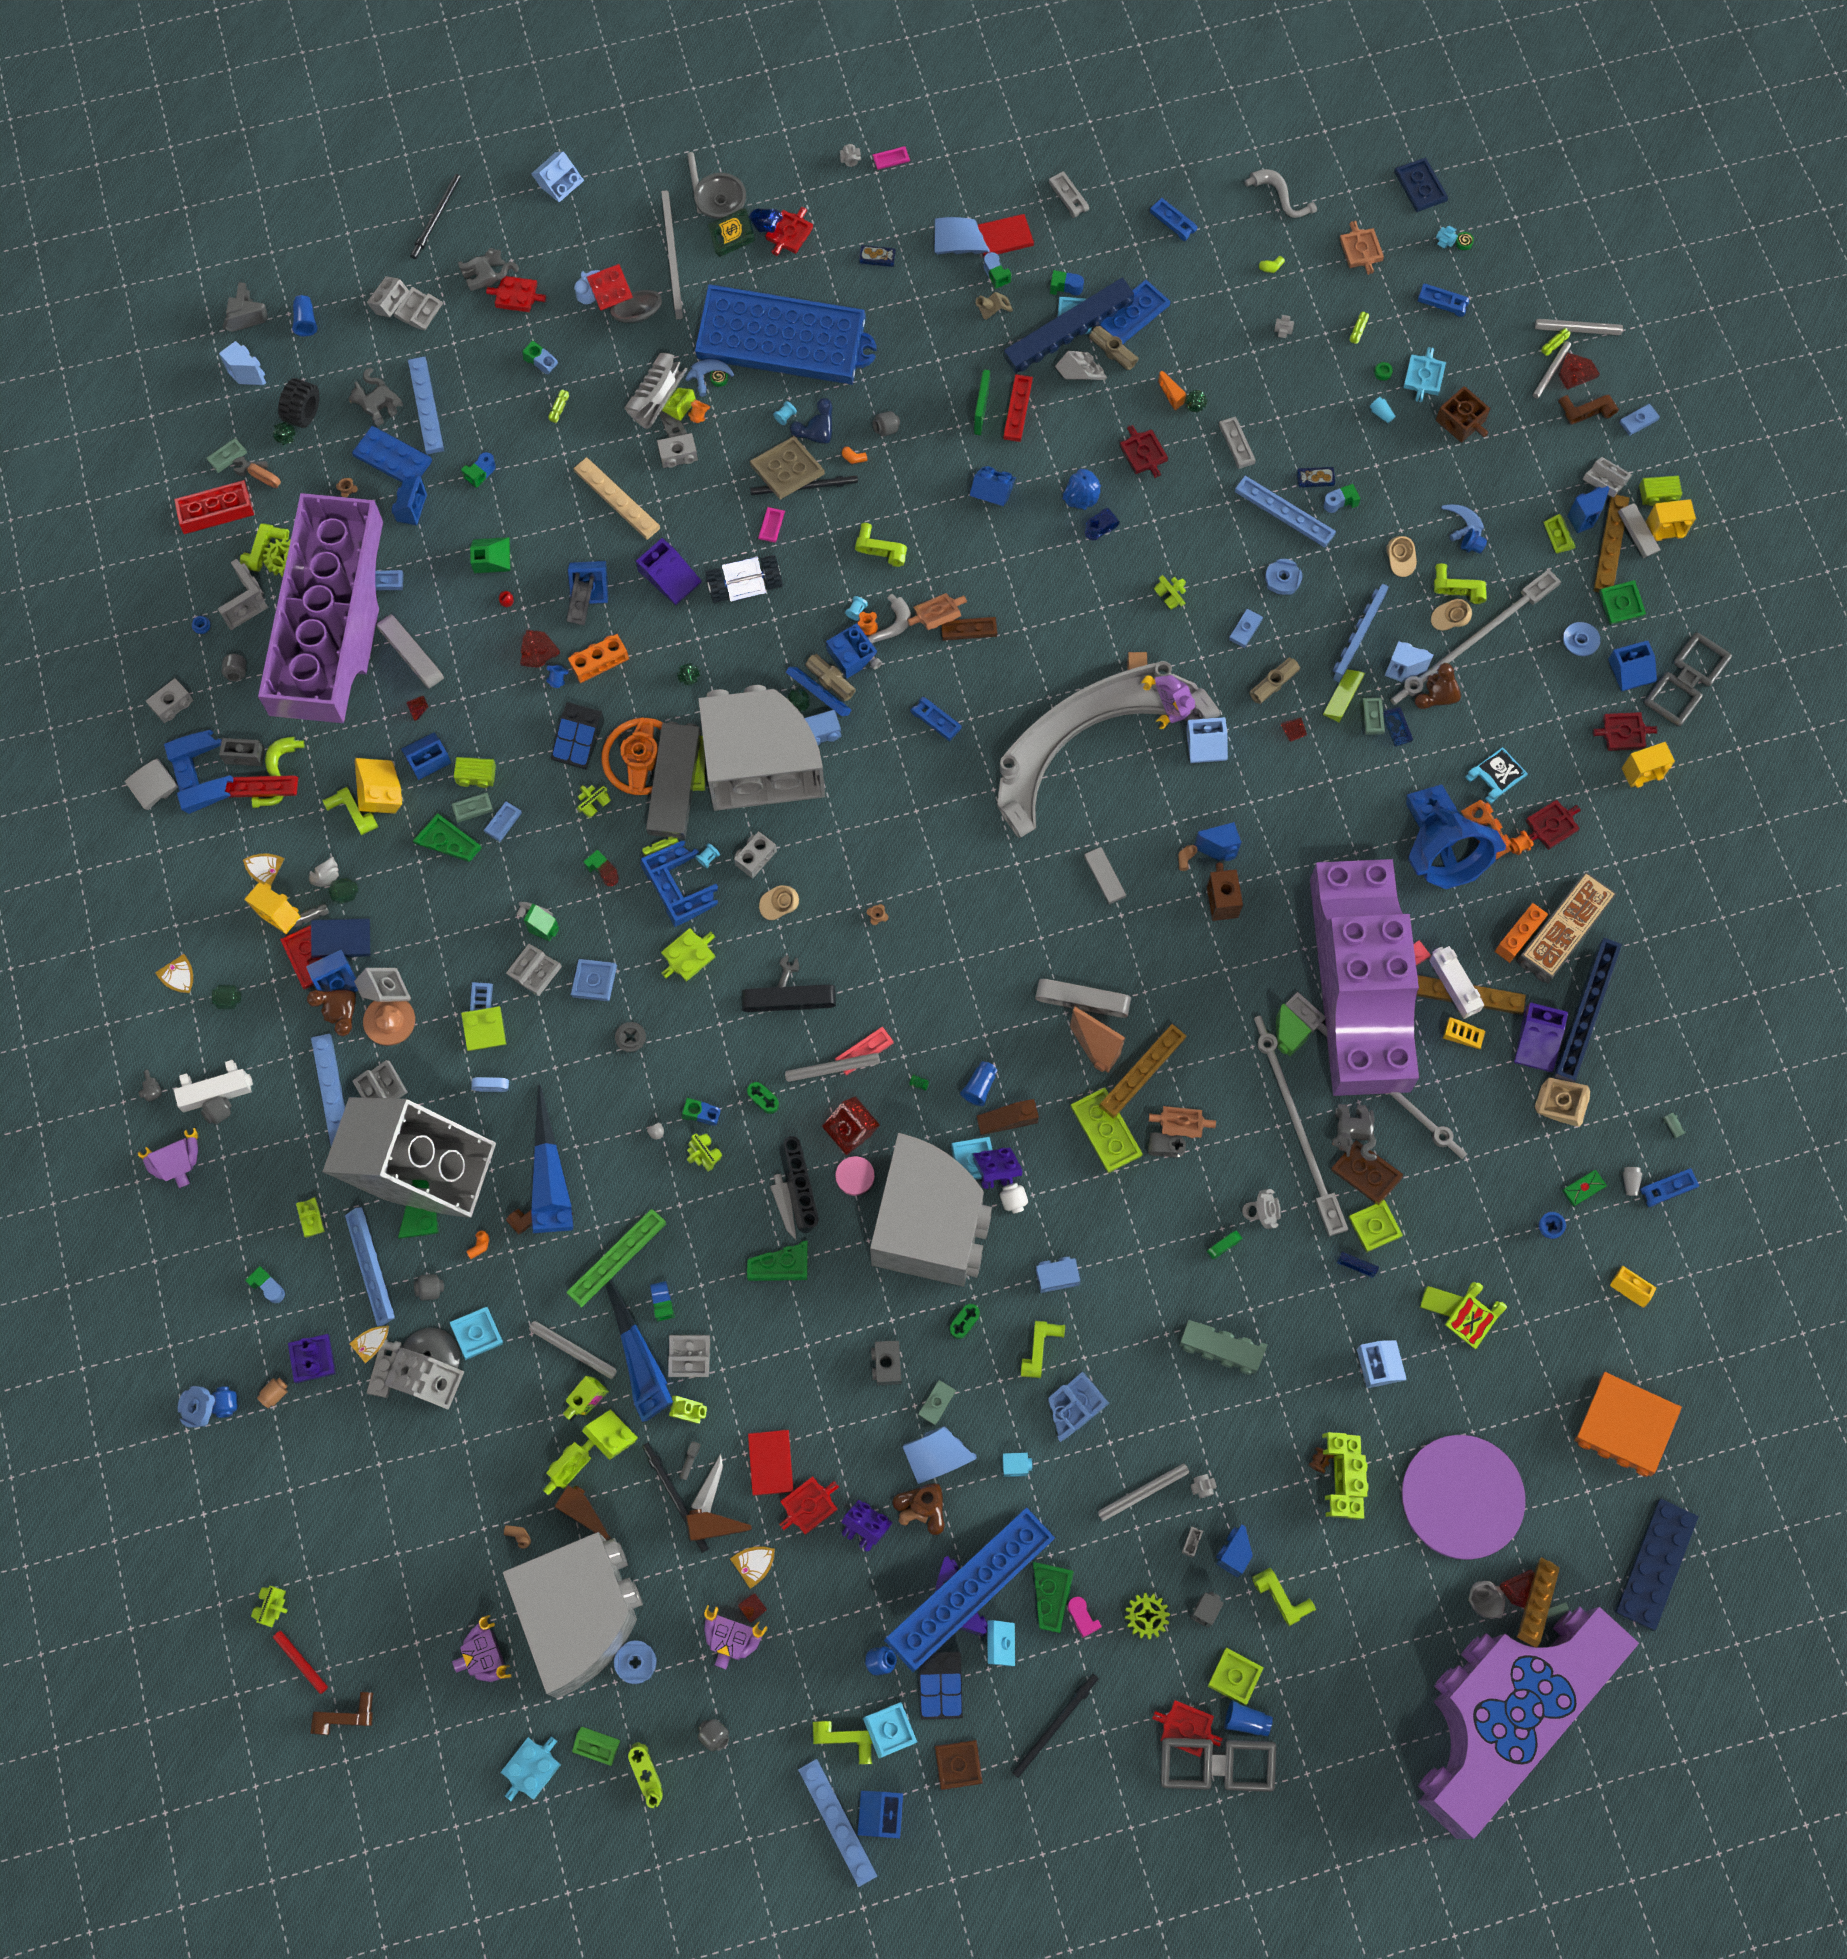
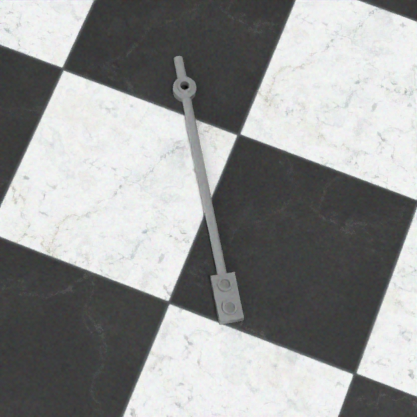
(1533, 593)
(1314, 1020)
(1326, 1203)

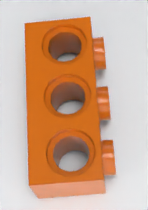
(596, 666)
(1487, 819)
(1521, 932)

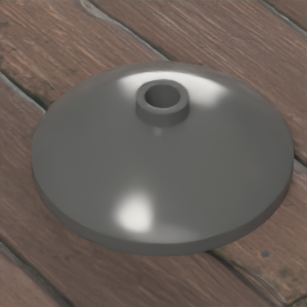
(717, 189)
(637, 309)
(438, 1343)

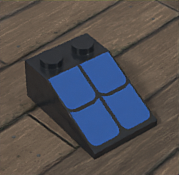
(577, 735)
(941, 1686)

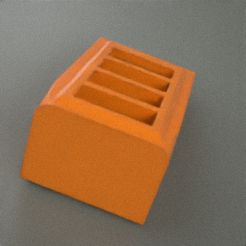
(1172, 391)

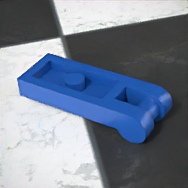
(1173, 219)
(1443, 299)
(936, 719)
(1670, 1187)

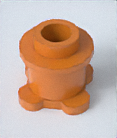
(698, 411)
(867, 623)
(1521, 843)

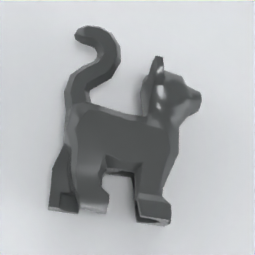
(482, 268)
(376, 400)
(1355, 1128)

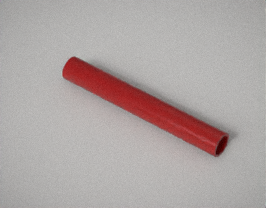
(300, 1662)

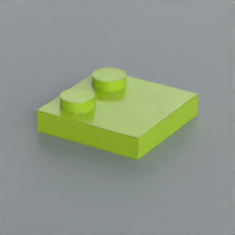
(483, 1028)
(1375, 1226)
(610, 1434)
(1235, 1677)

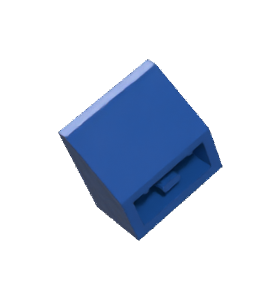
(992, 485)
(1587, 509)
(851, 650)
(1634, 665)
(426, 756)
(1237, 1553)
(880, 1814)

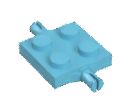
(1424, 374)
(530, 1768)

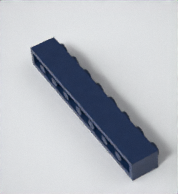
(1069, 325)
(1587, 1010)

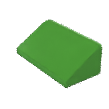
(596, 1746)

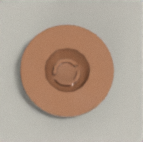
(389, 1022)

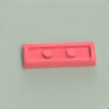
(871, 1044)

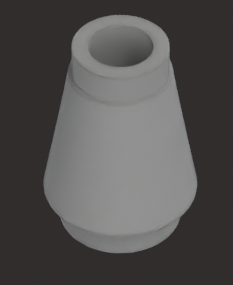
(1632, 1180)

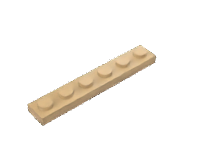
(616, 498)

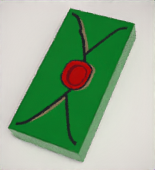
(1584, 1188)

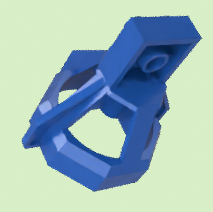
(1439, 830)

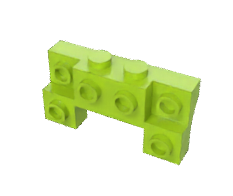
(1350, 1476)

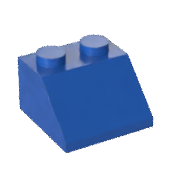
(409, 501)
(600, 584)
(1219, 842)
(332, 973)

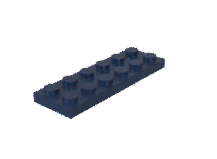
(1656, 1564)

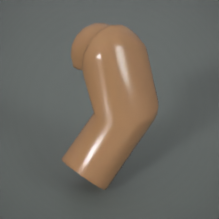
(1184, 855)
(909, 1515)
(520, 1535)

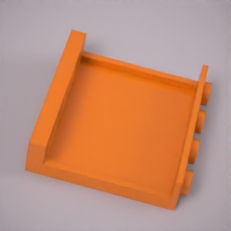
(1628, 1425)

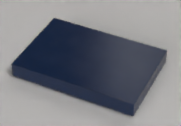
(1421, 184)
(347, 935)

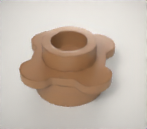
(346, 482)
(880, 910)

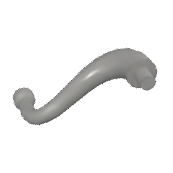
(1273, 178)
(902, 614)

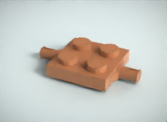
(1361, 248)
(937, 611)
(1182, 1121)

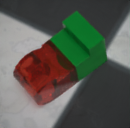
(602, 867)

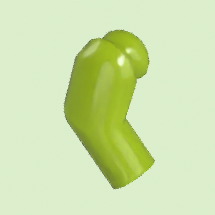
(1271, 266)

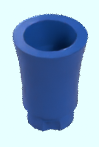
(303, 316)
(979, 1084)
(1247, 1720)

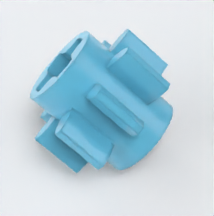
(1446, 237)

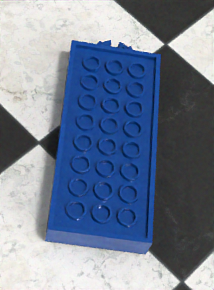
(783, 335)

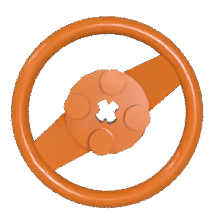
(637, 764)

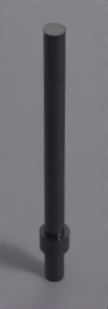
(422, 241)
(840, 481)
(655, 1463)
(1081, 1693)

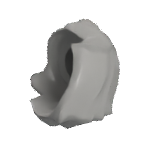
(324, 873)
(1487, 1599)

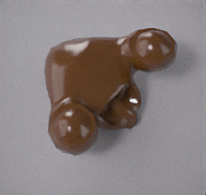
(1442, 689)
(337, 1007)
(927, 1502)

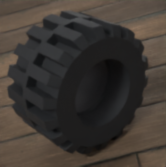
(298, 403)

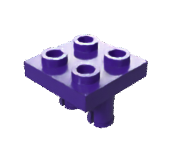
(997, 1165)
(311, 1358)
(865, 1522)

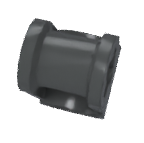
(1164, 1145)

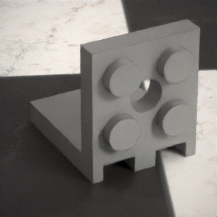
(245, 605)
(423, 1377)

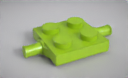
(688, 954)
(568, 1465)

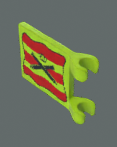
(1472, 1319)

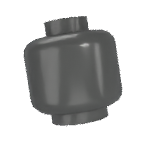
(886, 423)
(234, 667)
(216, 1110)
(428, 1287)
(713, 1735)

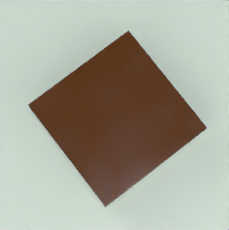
(958, 1764)

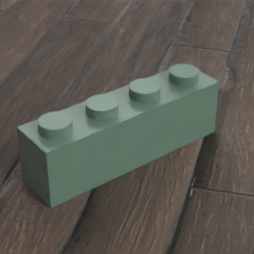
(1222, 1347)

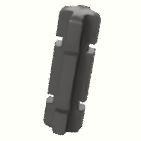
(312, 914)

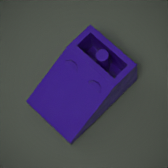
(667, 571)
(1540, 1037)

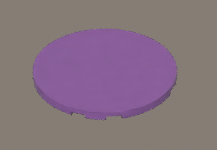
(1463, 1497)

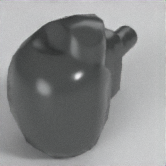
(151, 1088)

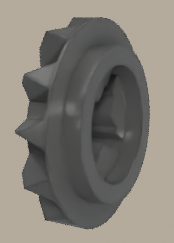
(630, 1028)

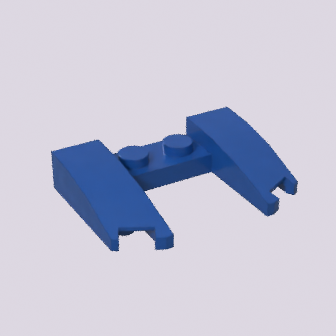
(192, 794)
(657, 869)

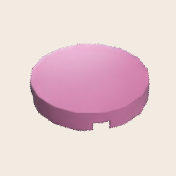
(855, 1176)

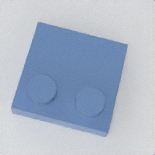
(593, 980)

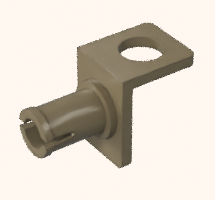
(992, 304)

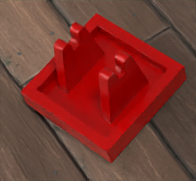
(609, 287)

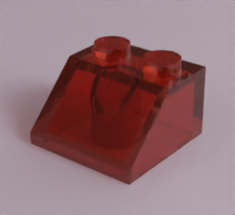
(850, 1125)

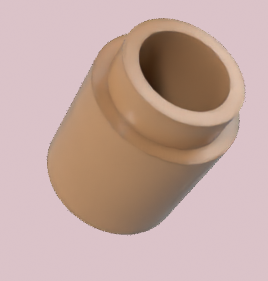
(272, 1392)

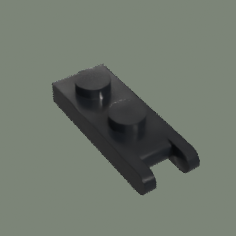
(580, 600)

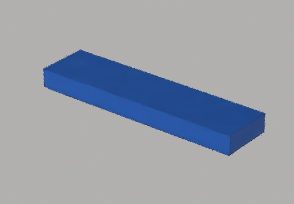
(818, 691)

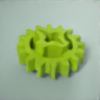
(273, 558)
(1146, 1606)

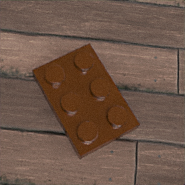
(1371, 1178)

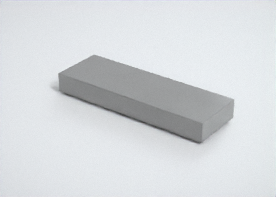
(1237, 442)
(1639, 530)
(1104, 875)

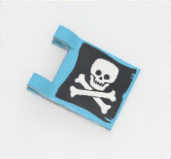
(1499, 772)

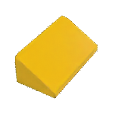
(1633, 1286)

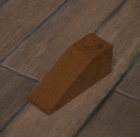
(1008, 1117)
(578, 1507)
(710, 1525)

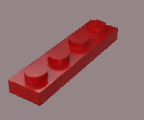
(1018, 408)
(263, 786)

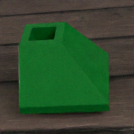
(490, 555)

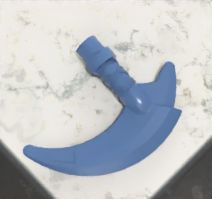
(703, 367)
(1471, 519)

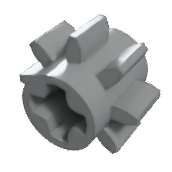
(850, 155)
(1284, 326)
(1203, 1486)

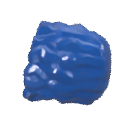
(1082, 490)

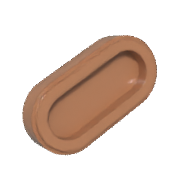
(263, 475)

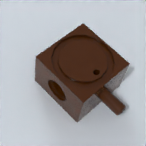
(1463, 415)
(1224, 894)

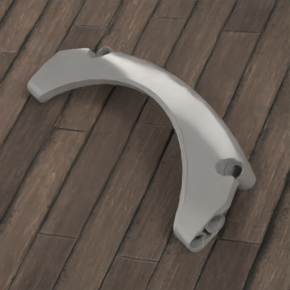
(1098, 702)

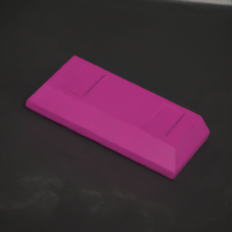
(891, 158)
(771, 524)

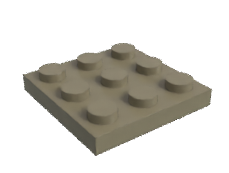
(787, 467)

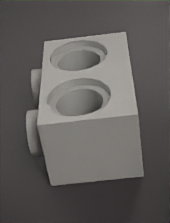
(387, 296)
(759, 857)

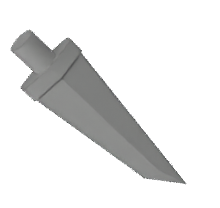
(784, 1204)
(707, 1492)

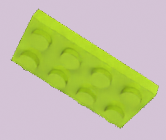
(1107, 1135)

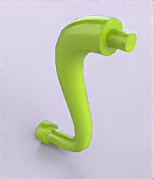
(273, 753)

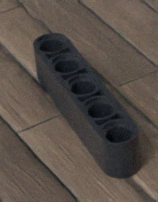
(788, 998)
(801, 1175)

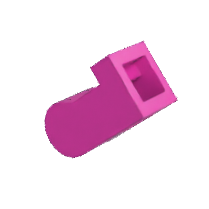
(1081, 1618)

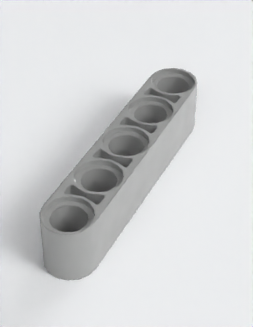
(410, 651)
(1083, 998)

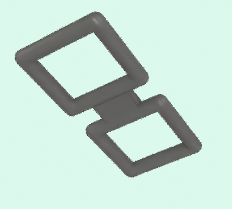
(1687, 679)
(1218, 1764)

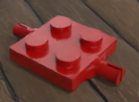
(790, 232)
(516, 294)
(809, 1505)
(1187, 1723)

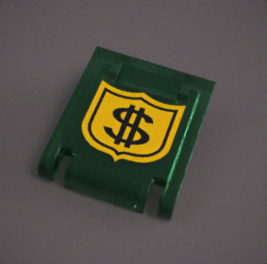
(735, 232)

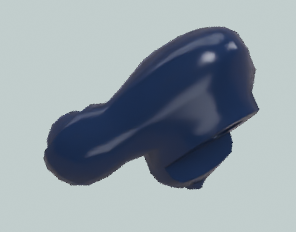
(819, 427)

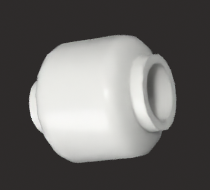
(1013, 1197)

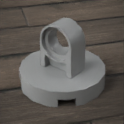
(1267, 1209)

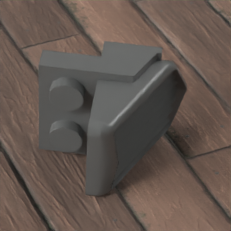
(243, 312)

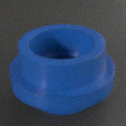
(198, 621)

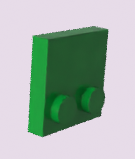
(1622, 602)

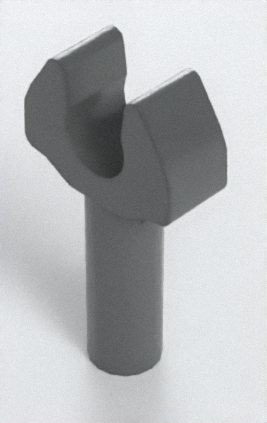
(243, 470)
(787, 970)
(691, 1455)

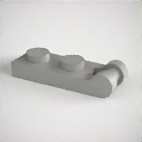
(1068, 194)
(382, 1368)

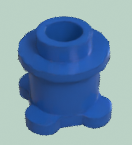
(556, 676)

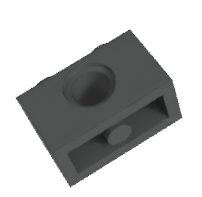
(241, 752)
(890, 1351)
(1207, 1609)

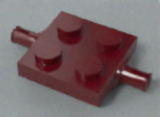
(1143, 451)
(1624, 731)
(1553, 824)

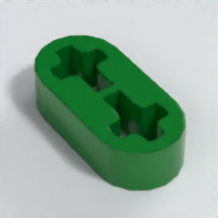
(766, 1094)
(1224, 1245)
(967, 1324)

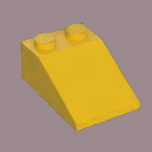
(377, 786)

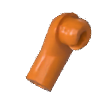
(852, 457)
(481, 1245)

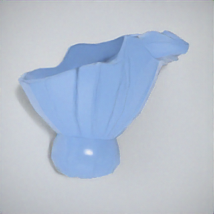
(582, 289)

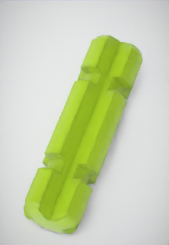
(1359, 327)
(1556, 341)
(558, 406)
(659, 846)

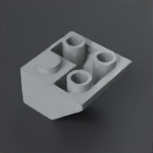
(1080, 366)

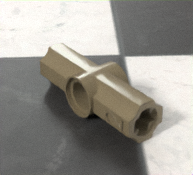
(1120, 353)
(830, 677)
(1268, 687)

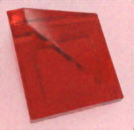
(417, 707)
(1294, 729)
(752, 1607)

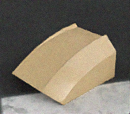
(1563, 1101)

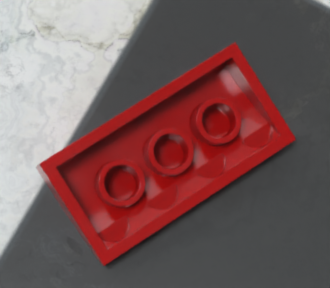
(213, 507)

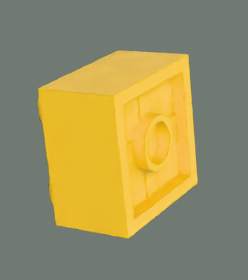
(1671, 519)
(1648, 765)
(273, 907)

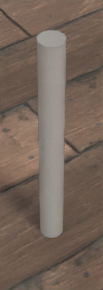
(693, 170)
(1552, 369)

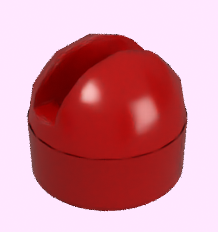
(508, 600)

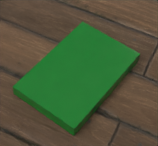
(981, 402)

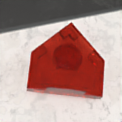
(1577, 370)
(537, 649)
(1518, 1588)

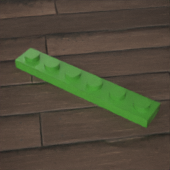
(616, 1258)

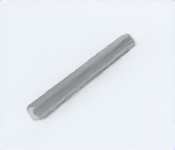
(1575, 326)
(832, 1067)
(573, 1349)
(1143, 1492)

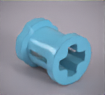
(785, 413)
(856, 608)
(707, 855)

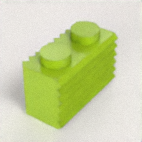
(1660, 490)
(474, 772)

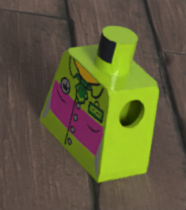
(590, 1391)

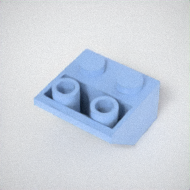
(557, 176)
(241, 365)
(1408, 662)
(1207, 740)
(1381, 1363)

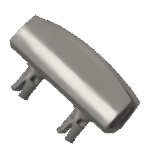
(655, 390)

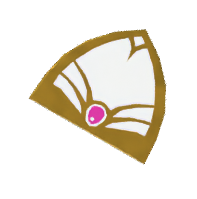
(263, 867)
(177, 975)
(370, 1342)
(753, 1563)

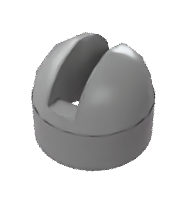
(656, 1131)

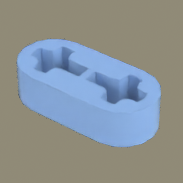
(486, 1084)

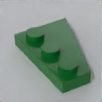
(447, 839)
(418, 1221)
(781, 1265)
(1052, 1593)

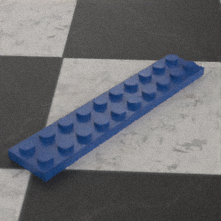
(969, 1590)

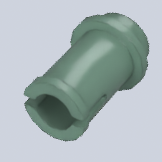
(1674, 1125)

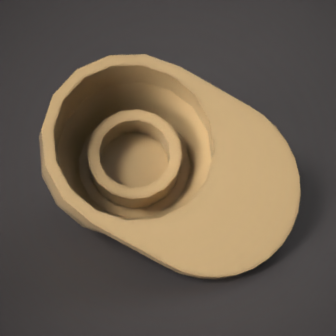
(1401, 556)
(1451, 614)
(778, 902)

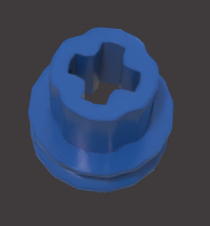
(1473, 542)
(1556, 1220)

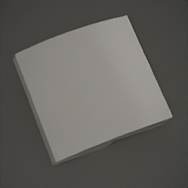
(418, 309)
(1607, 474)
(151, 783)
(533, 969)
(380, 1083)
(689, 1356)

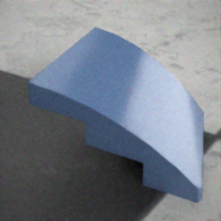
(958, 236)
(1075, 1405)
(936, 1454)

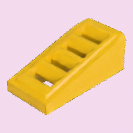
(1448, 1035)

